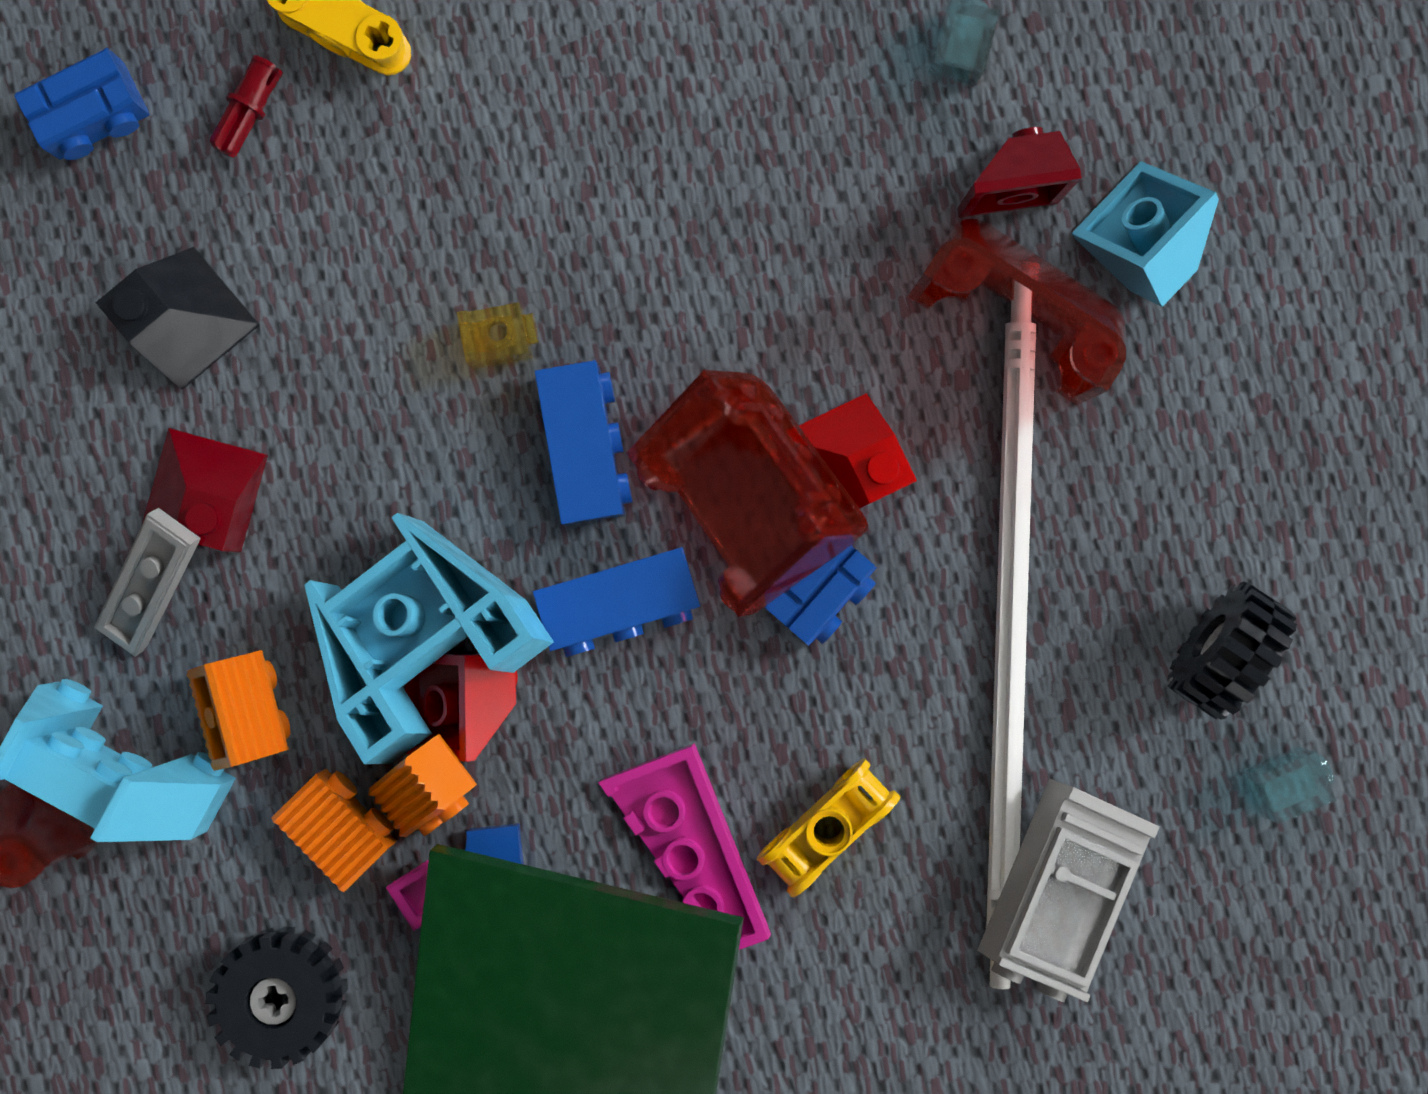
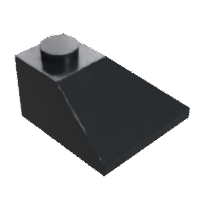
(178, 315)

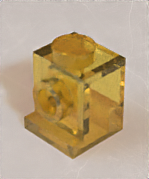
(483, 351)

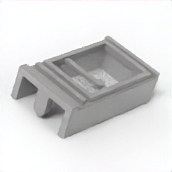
(1065, 891)

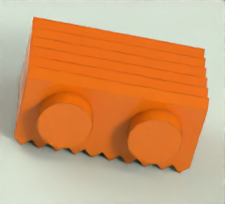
(239, 709)
(423, 789)
(335, 828)

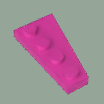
(685, 830)

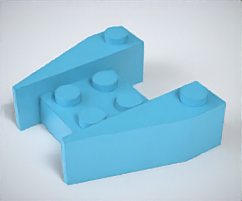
(401, 622)
(117, 794)

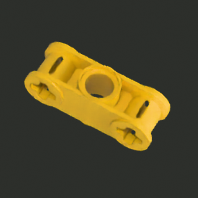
(349, 31)
(812, 853)

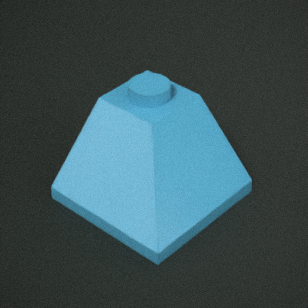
(1150, 231)

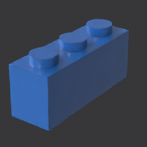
(582, 442)
(618, 601)

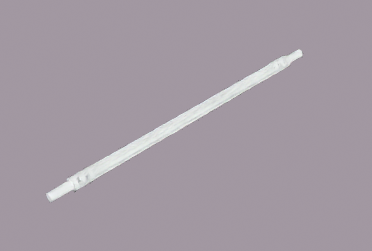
(1011, 600)

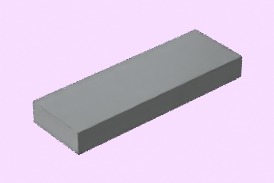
(147, 581)

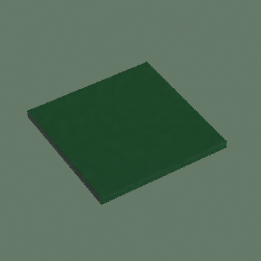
(564, 985)

